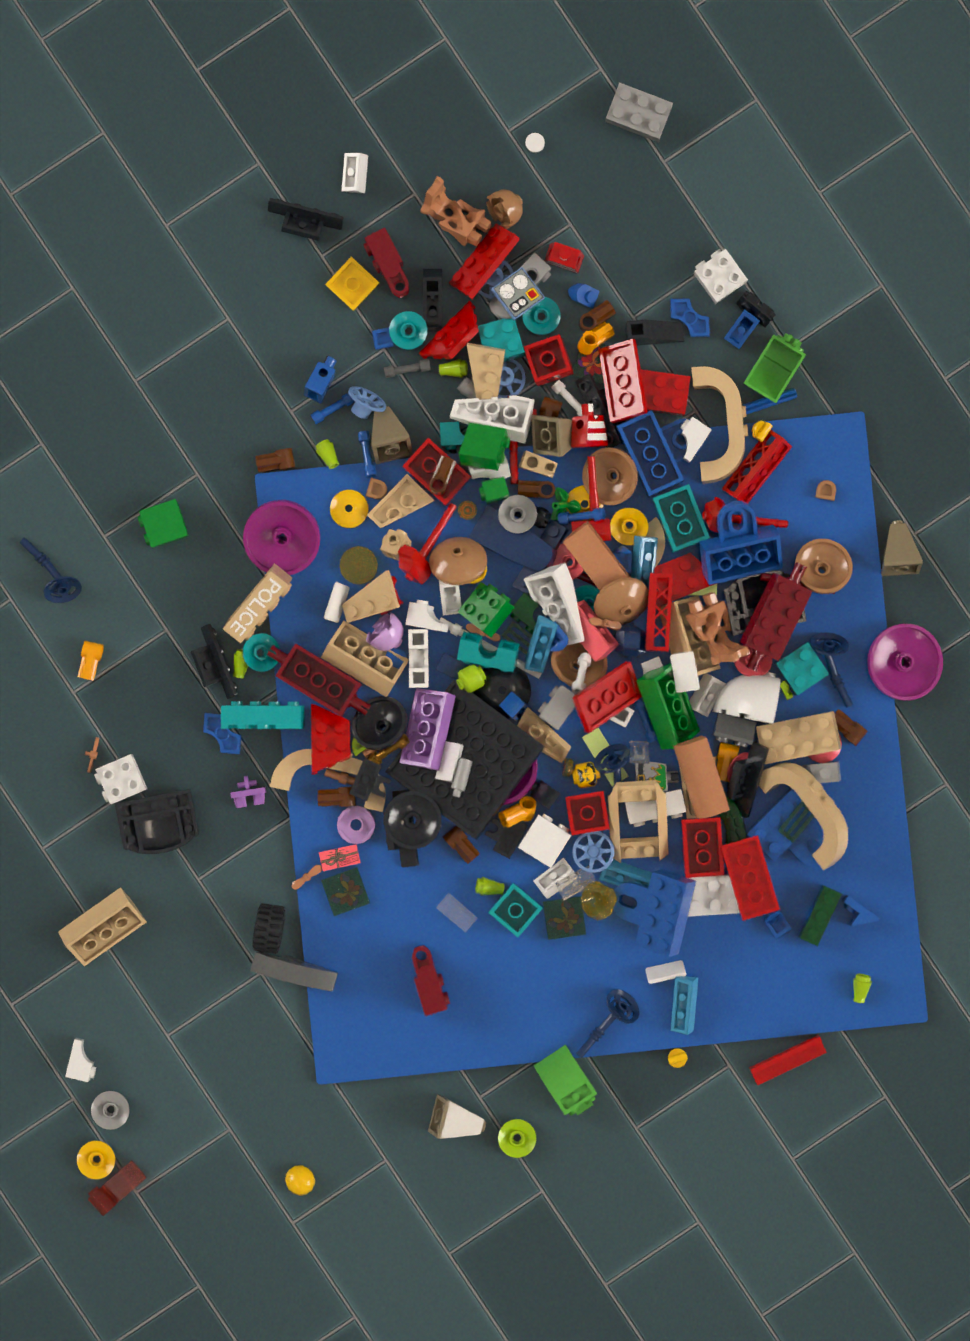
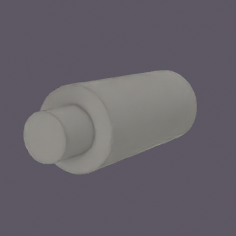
(461, 776)

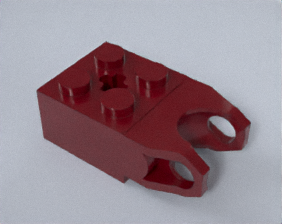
(387, 260)
(429, 983)

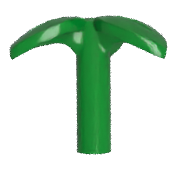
(562, 504)

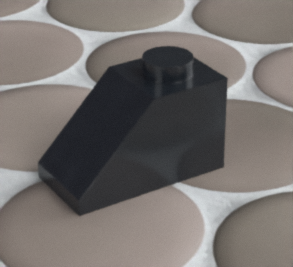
(544, 793)

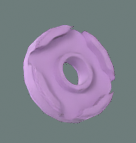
(344, 824)

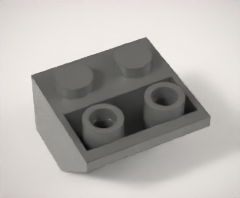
(734, 729)

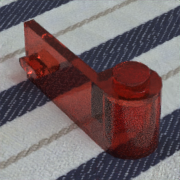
(116, 1188)

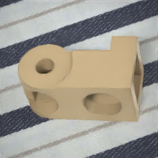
(537, 464)

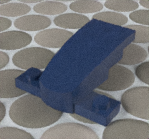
(521, 548)

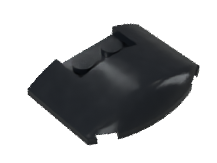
(743, 599)
(157, 822)

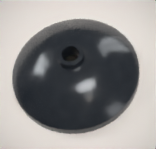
(513, 681)
(383, 713)
(426, 825)

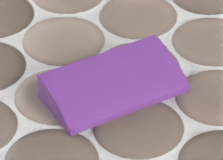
(428, 729)

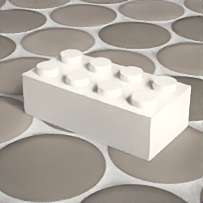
(713, 896)

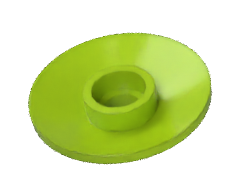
(517, 1148)

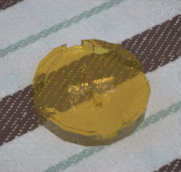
(358, 565)

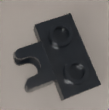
(368, 780)
(506, 837)

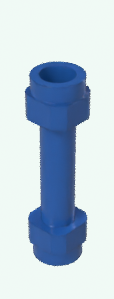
(318, 416)
(369, 468)
(596, 514)
(640, 705)

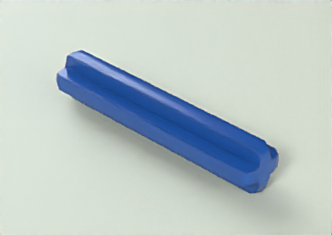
(765, 402)

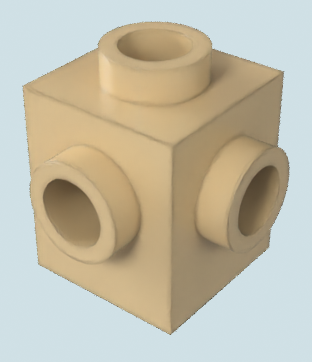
(393, 542)

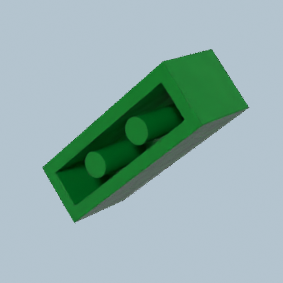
(494, 490)

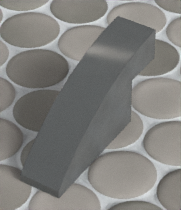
(294, 971)

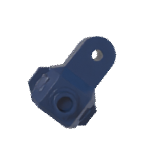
(631, 641)

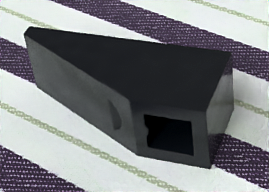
(654, 332)

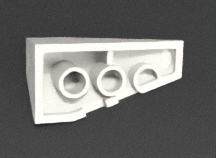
(508, 413)
(556, 595)

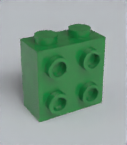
(484, 446)
(163, 524)
(486, 608)

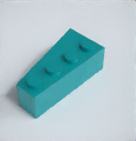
(263, 716)

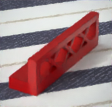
(759, 469)
(651, 617)
(787, 1060)

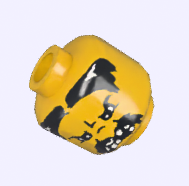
(585, 775)

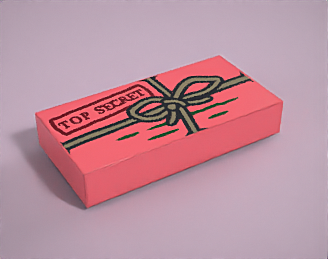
(339, 857)

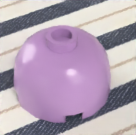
(387, 633)

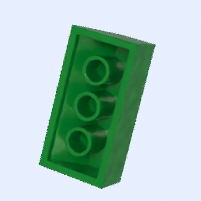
(668, 710)

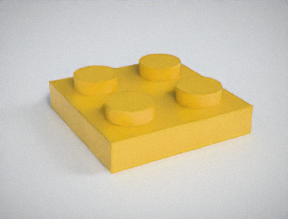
(352, 283)

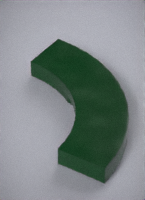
(733, 823)

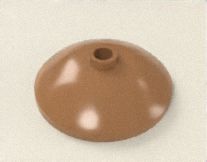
(612, 490)
(831, 558)
(460, 567)
(622, 600)
(565, 659)

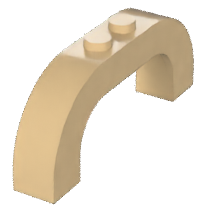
(723, 467)
(290, 764)
(818, 803)

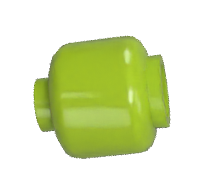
(471, 678)

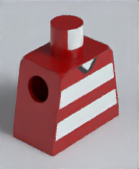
(564, 257)
(588, 429)

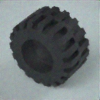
(269, 928)

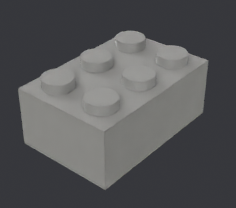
(639, 112)
(558, 707)

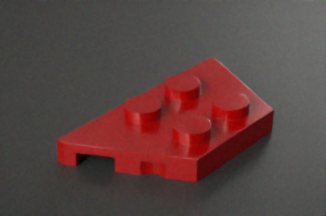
(453, 335)
(686, 577)
(328, 739)

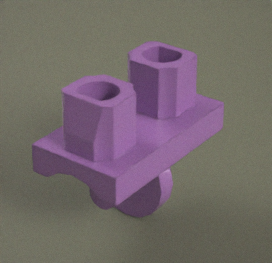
(240, 796)

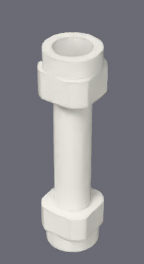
(559, 388)
(583, 661)

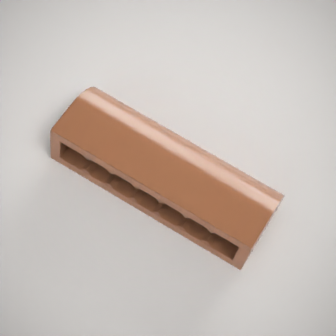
(594, 556)
(701, 777)

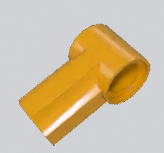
(595, 337)
(91, 655)
(725, 755)
(520, 812)

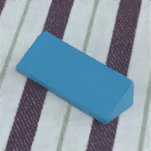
(644, 558)
(540, 644)
(620, 873)
(684, 1004)

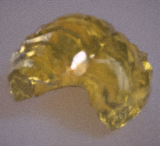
(598, 900)

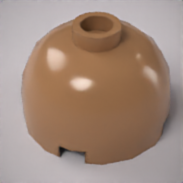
(505, 207)

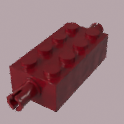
(776, 616)
(318, 680)

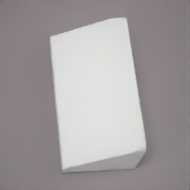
(354, 172)
(335, 603)
(684, 671)
(705, 697)
(449, 761)
(547, 880)
(665, 971)

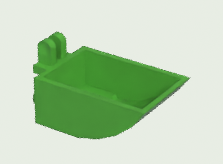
(776, 366)
(566, 1081)

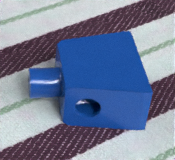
(317, 385)

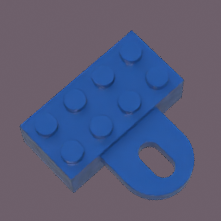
(654, 451)
(741, 548)
(775, 843)
(659, 911)

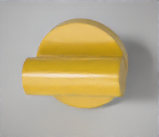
(760, 430)
(677, 1057)

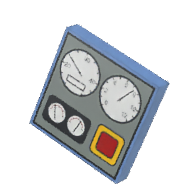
(517, 293)

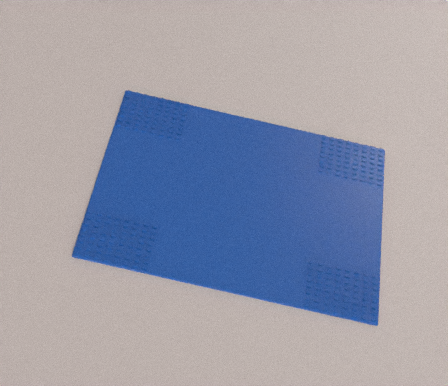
(533, 994)

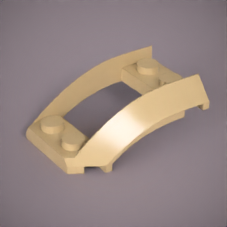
(642, 846)

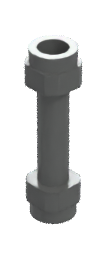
(391, 371)

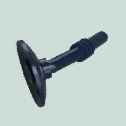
(62, 584)
(829, 649)
(615, 762)
(616, 1012)

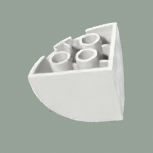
(750, 697)

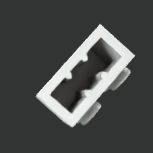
(720, 275)
(120, 779)
(545, 840)

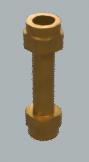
(377, 757)

